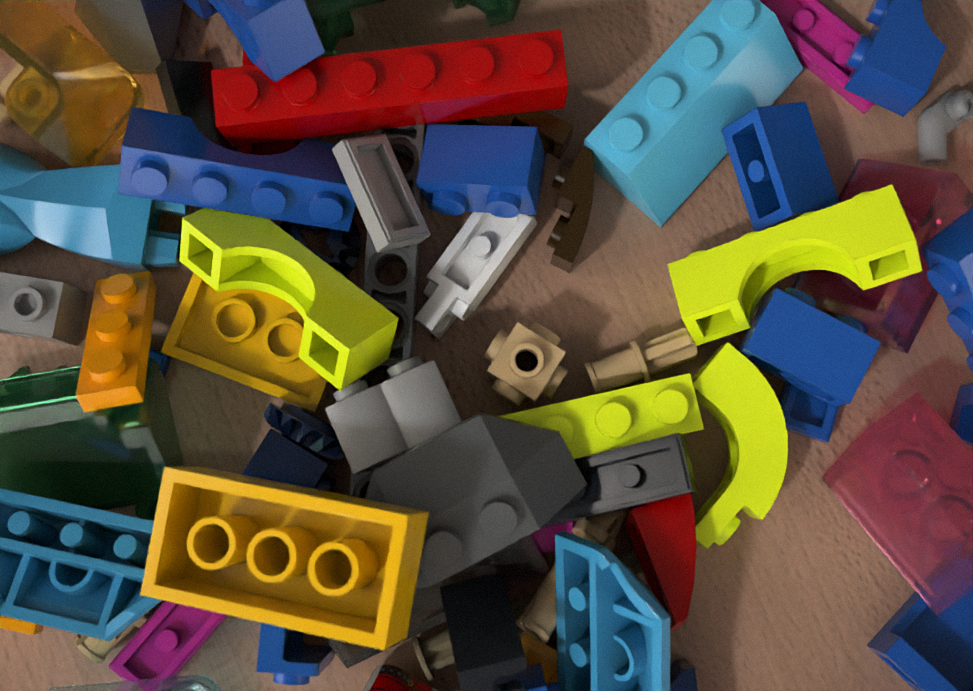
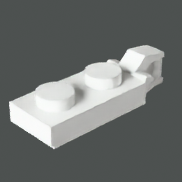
(471, 268)

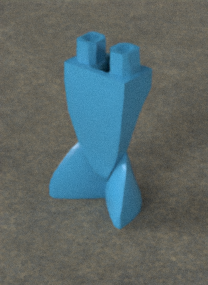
(83, 214)

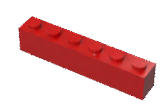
(393, 88)

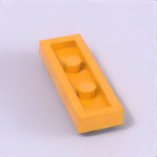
(117, 342)

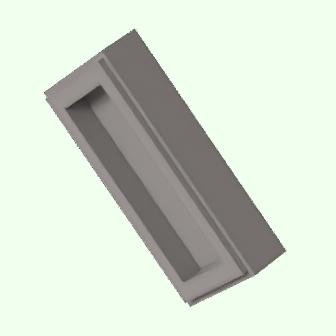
(381, 192)

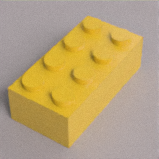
(285, 555)

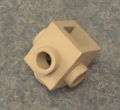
(517, 384)

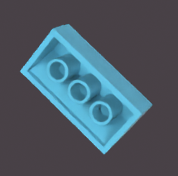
(671, 121)

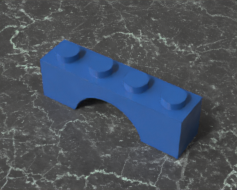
(272, 32)
(896, 58)
(175, 163)

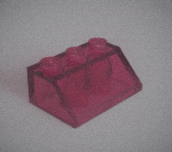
(899, 307)
(914, 497)

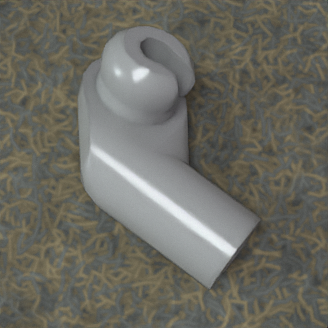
(937, 121)

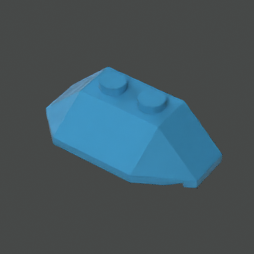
(72, 565)
(607, 623)

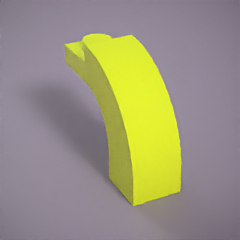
(755, 438)

